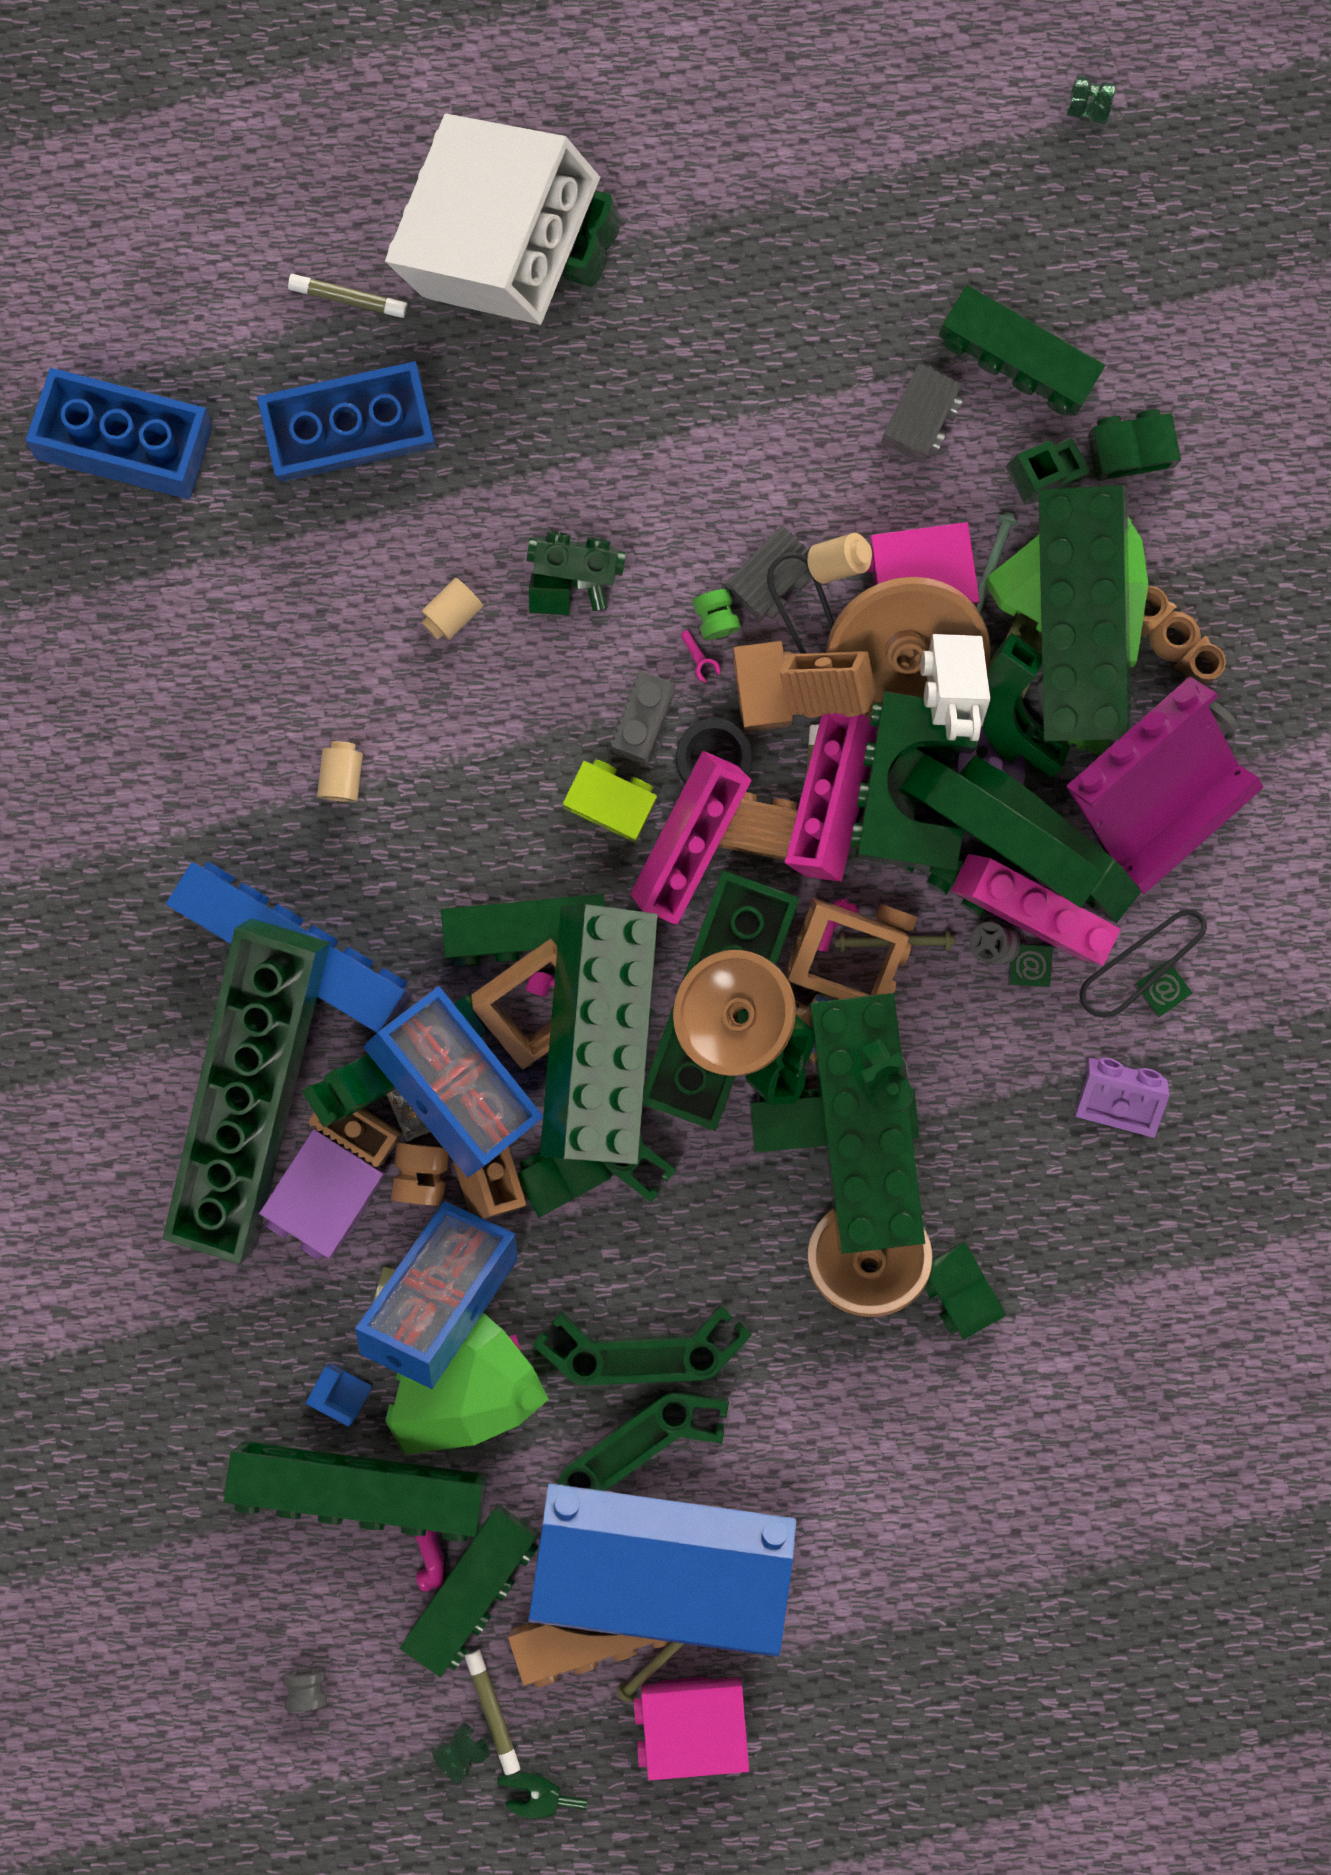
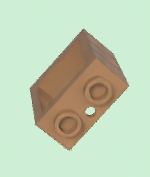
(810, 937)
(498, 1021)

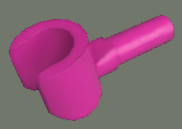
(698, 656)
(540, 983)

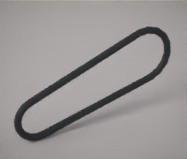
(779, 604)
(1156, 976)

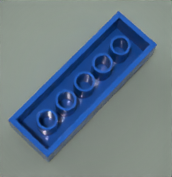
(347, 980)

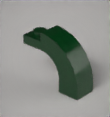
(1007, 721)

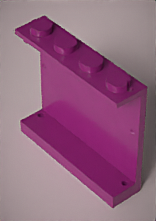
(1163, 786)

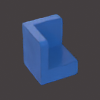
(339, 1394)

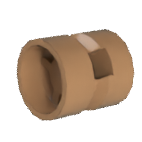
(423, 1159)

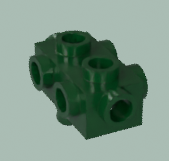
(586, 563)

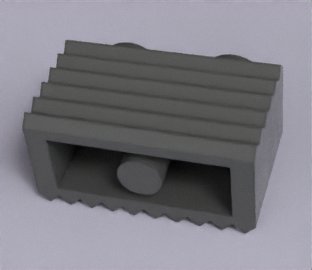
(921, 413)
(750, 582)
(642, 718)

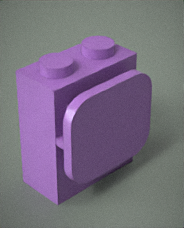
(322, 1195)

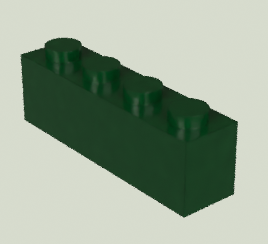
(1020, 351)
(504, 928)
(797, 1124)
(469, 1590)

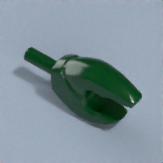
(543, 1794)

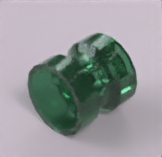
(1100, 100)
(458, 1755)

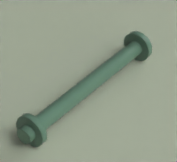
(1007, 520)

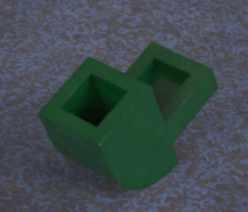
(1046, 468)

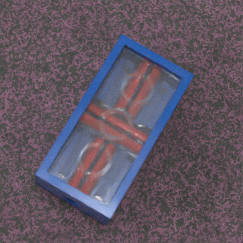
(453, 1081)
(437, 1294)

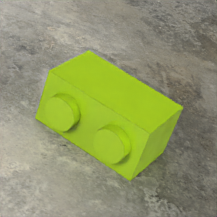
(610, 800)

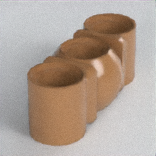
(1192, 645)

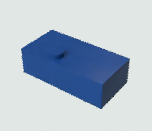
(346, 421)
(119, 433)

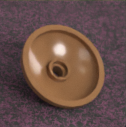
(709, 1010)
(843, 1282)

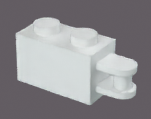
(956, 684)

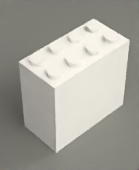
(493, 217)

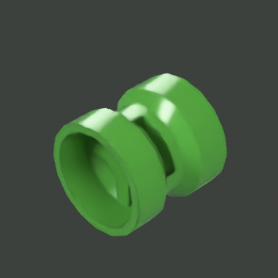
(716, 614)

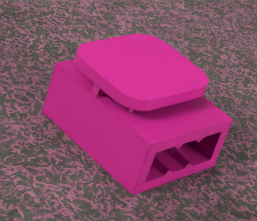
(928, 552)
(692, 1728)

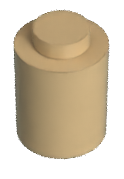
(839, 558)
(450, 610)
(340, 772)

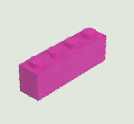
(829, 797)
(690, 837)
(1035, 909)

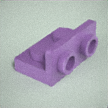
(1123, 1096)

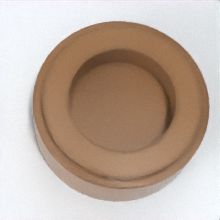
(896, 917)

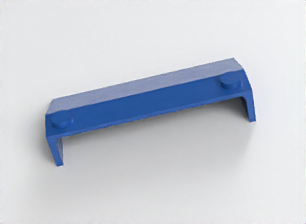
(663, 1570)

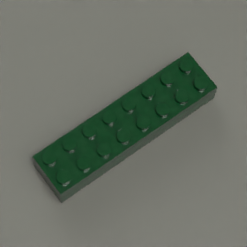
(245, 1089)

